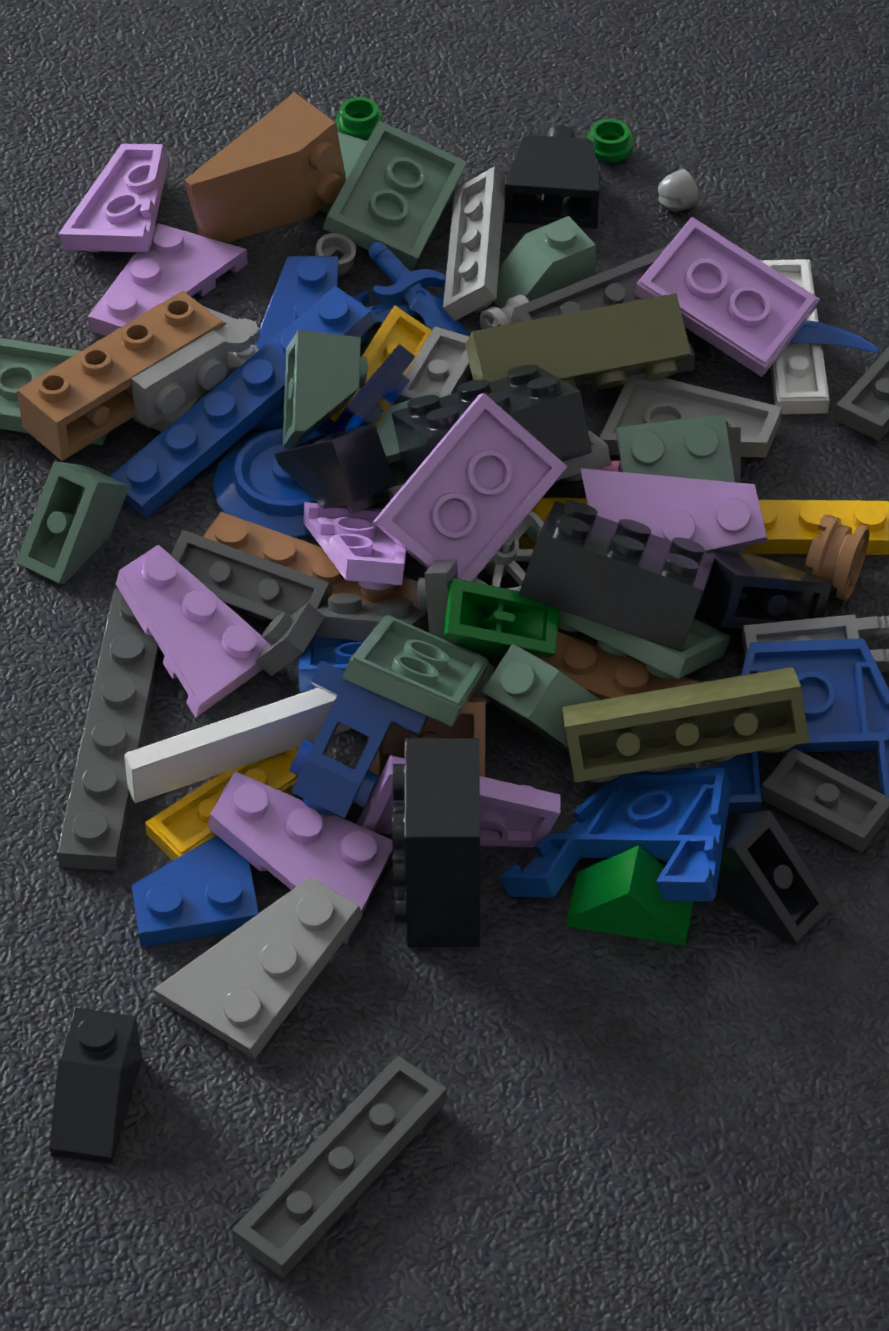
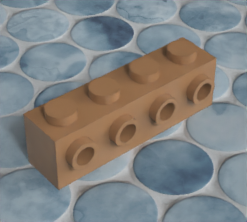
(94, 387)

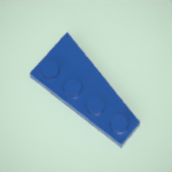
(298, 288)

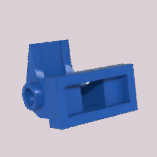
(327, 783)

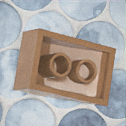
(269, 174)

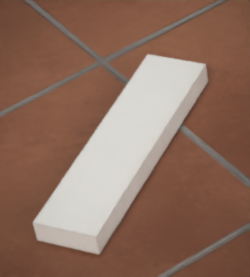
(799, 370)
(227, 744)

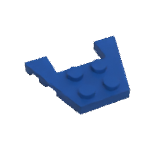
(842, 705)
(667, 813)

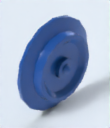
(258, 489)

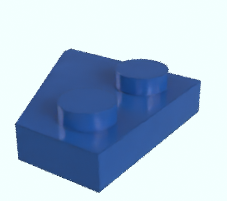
(195, 896)

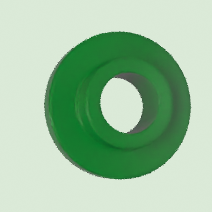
(358, 117)
(611, 140)

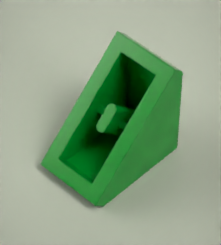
(493, 618)
(625, 900)

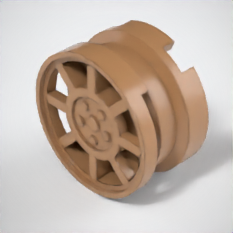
(838, 554)

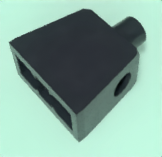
(553, 180)

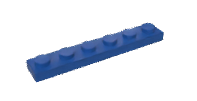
(230, 408)

